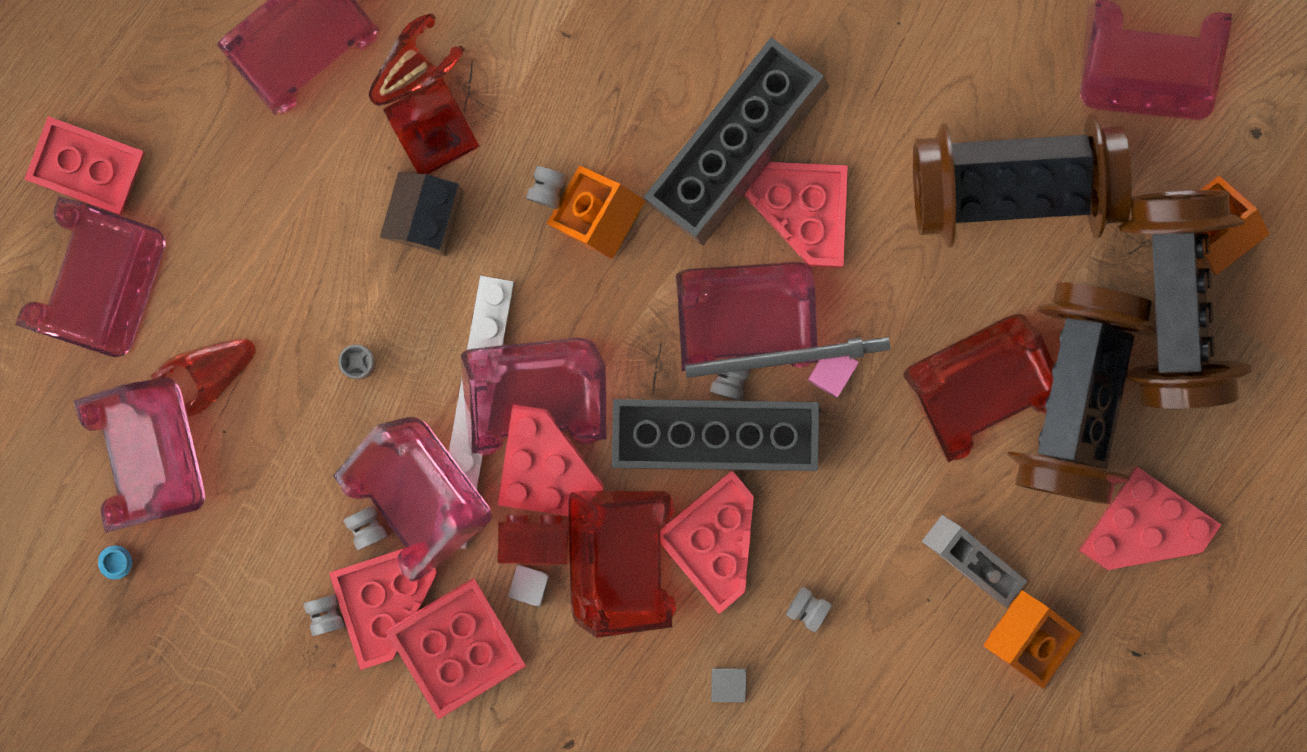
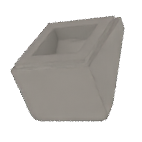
(528, 585)
(728, 685)

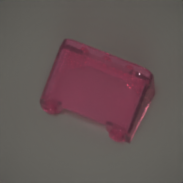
(293, 42)
(745, 311)
(548, 375)
(147, 452)
(416, 492)

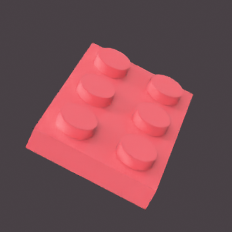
(84, 165)

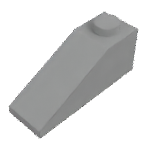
(974, 560)

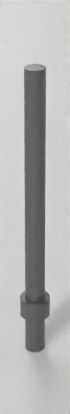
(853, 348)

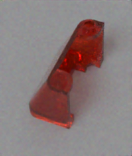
(981, 382)
(618, 561)

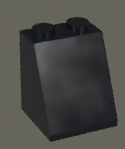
(422, 212)

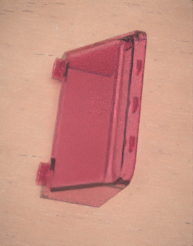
(1151, 70)
(100, 280)

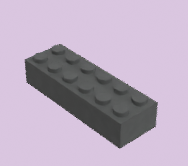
(737, 141)
(715, 435)

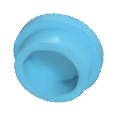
(115, 562)

